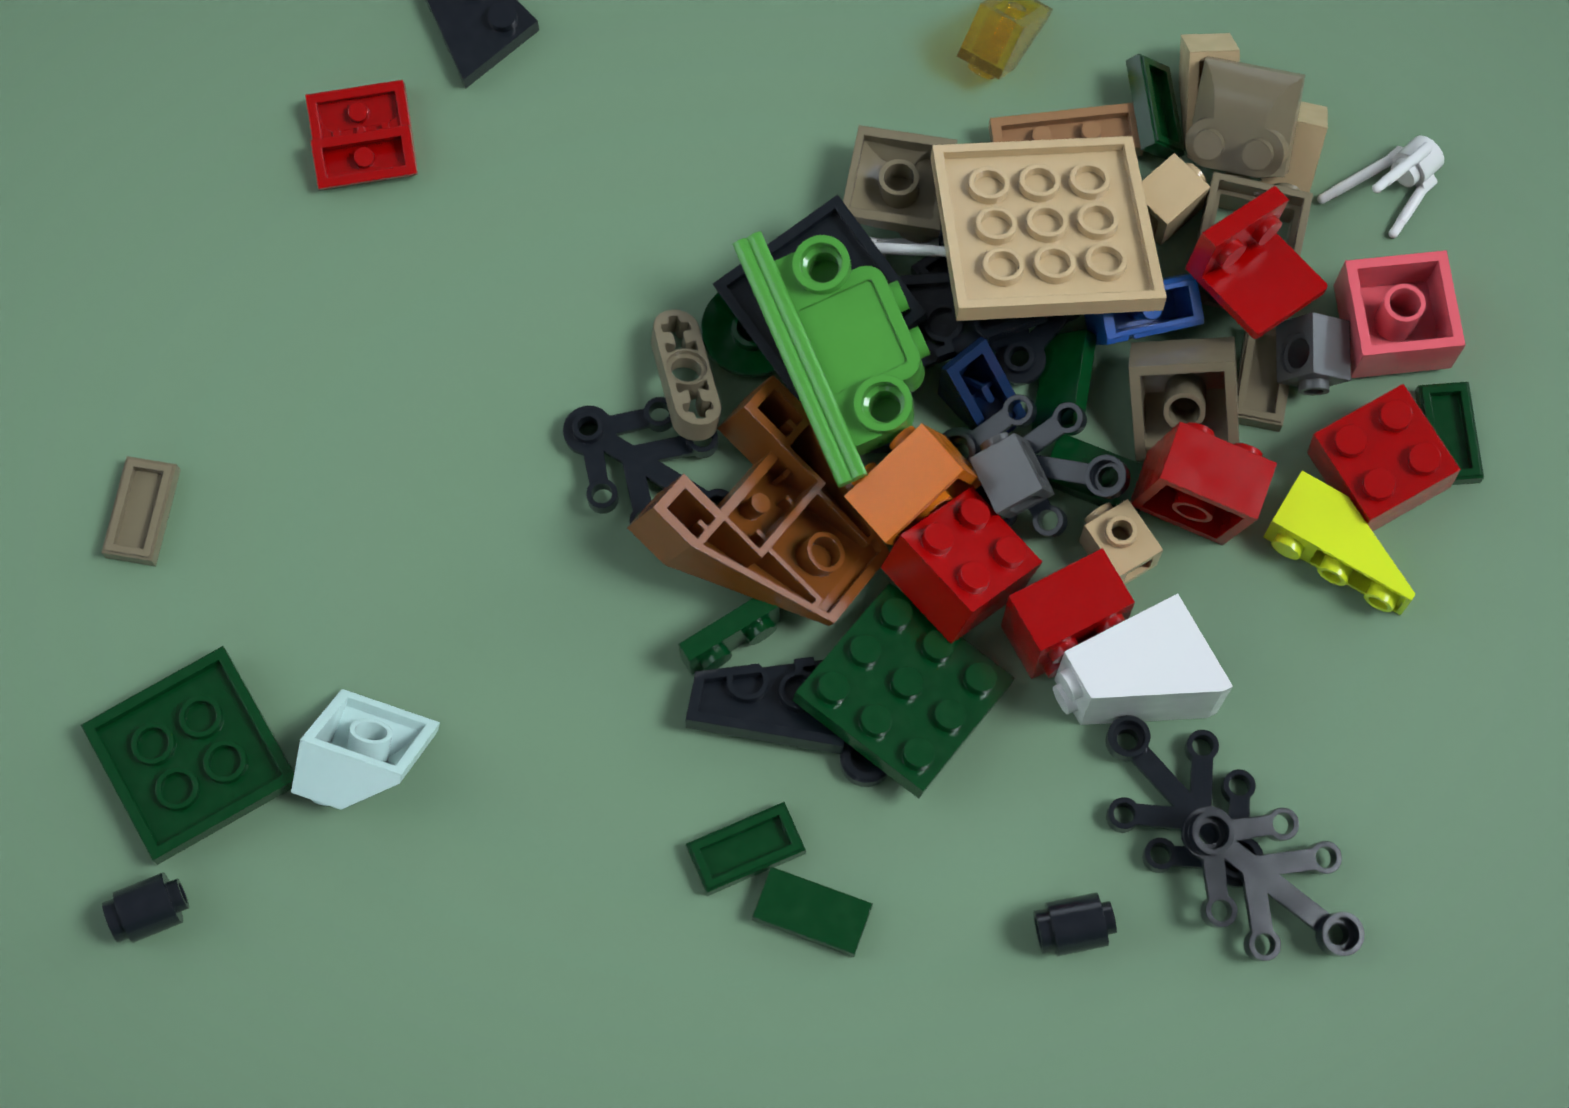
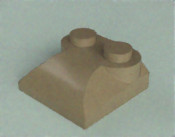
(1245, 118)
(894, 183)

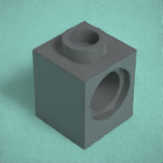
(1313, 353)
(1011, 474)

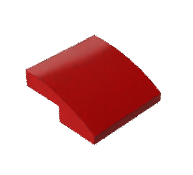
(361, 134)

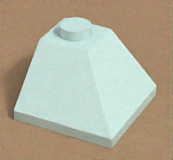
(358, 750)

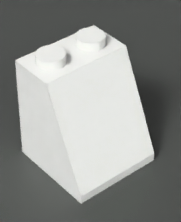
(1144, 669)

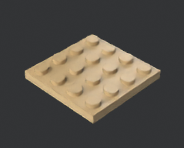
(1046, 228)

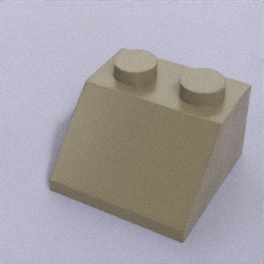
(1185, 384)

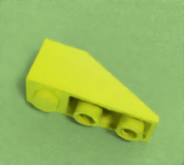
(1334, 537)

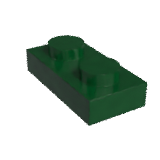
(713, 644)

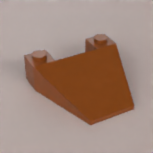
(780, 529)

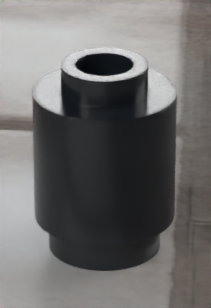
(145, 908)
(1074, 924)

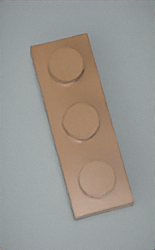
(1068, 124)

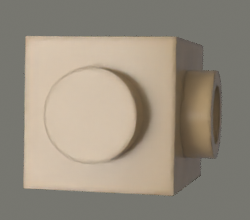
(1174, 196)
(1123, 538)

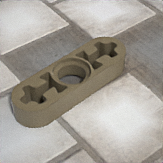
(679, 392)

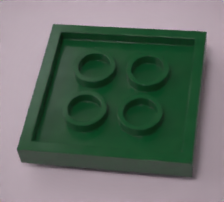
(902, 691)
(189, 755)

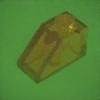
(1002, 35)

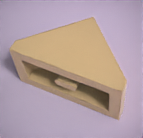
(1307, 147)

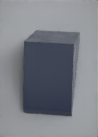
(976, 385)

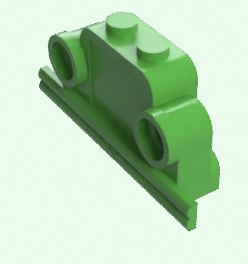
(839, 344)

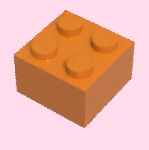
(911, 482)

